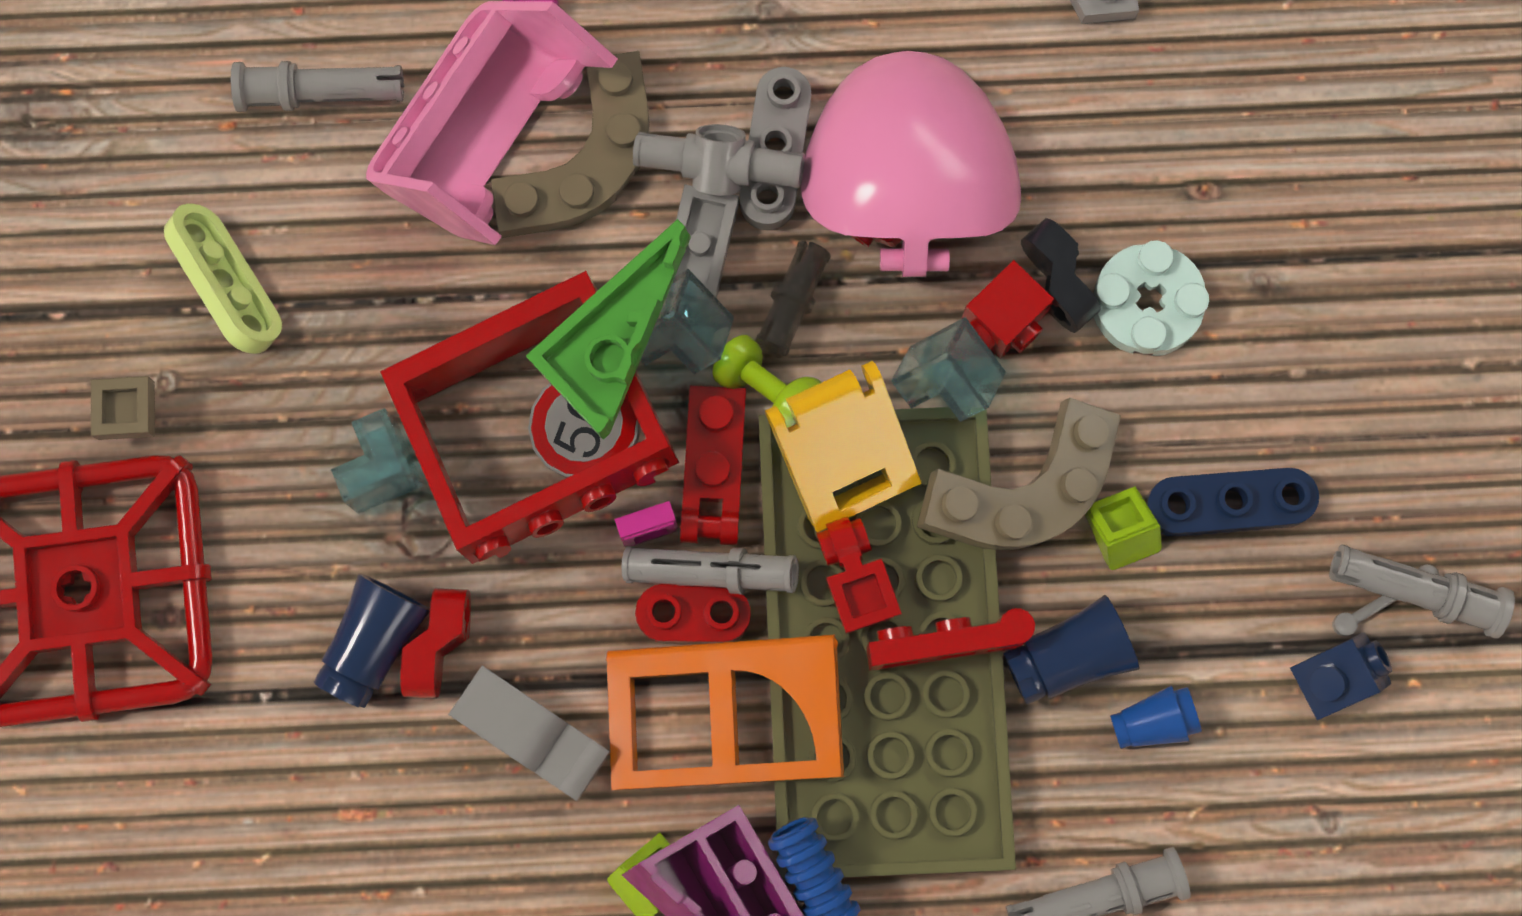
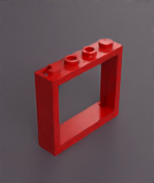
(480, 349)

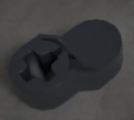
(1055, 256)

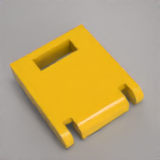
(841, 440)

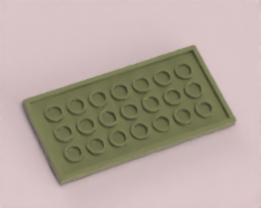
(918, 740)

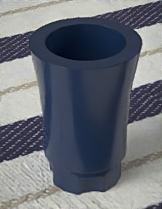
(368, 640)
(1073, 653)

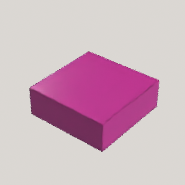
(646, 524)

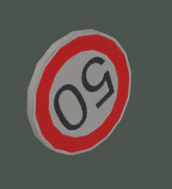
(568, 442)

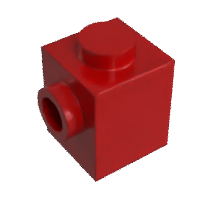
(1009, 310)

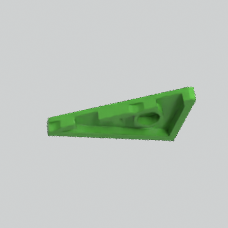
(602, 342)

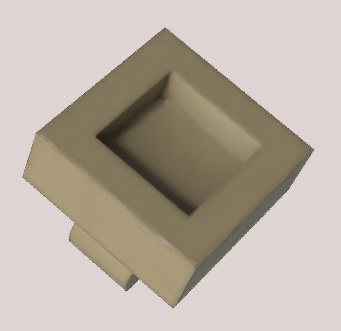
(122, 408)

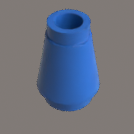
(1157, 720)

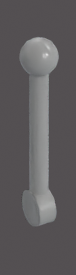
(1347, 623)

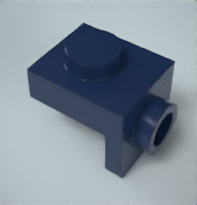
(1343, 675)

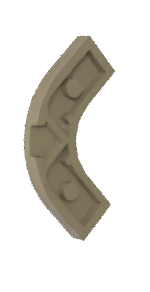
(594, 175)
(1039, 510)

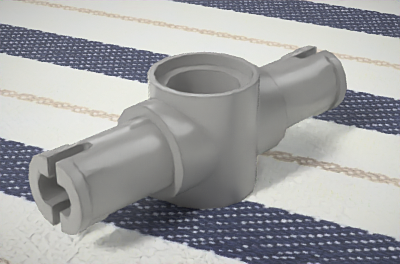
(718, 159)

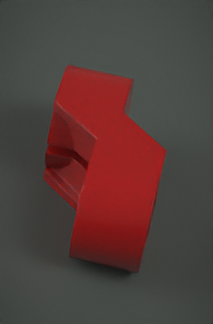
(425, 655)

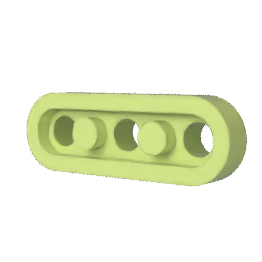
(222, 278)

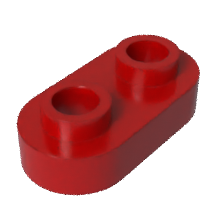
(692, 614)

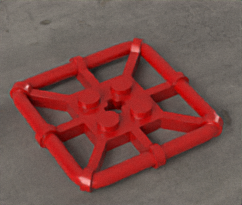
(112, 608)

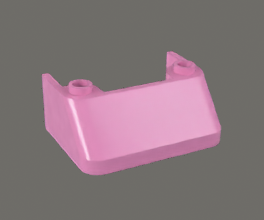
(476, 107)

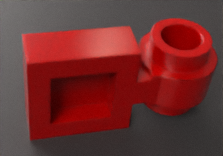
(862, 591)

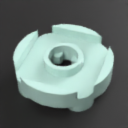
(1158, 268)

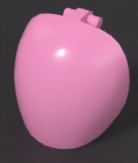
(911, 157)

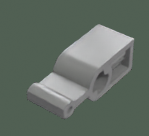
(529, 733)

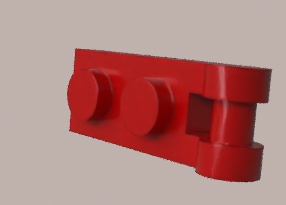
(713, 463)
(952, 640)

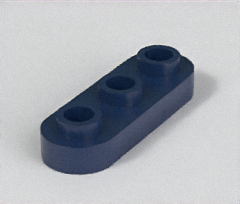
(1209, 513)

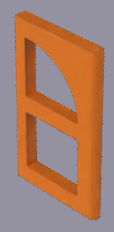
(800, 665)

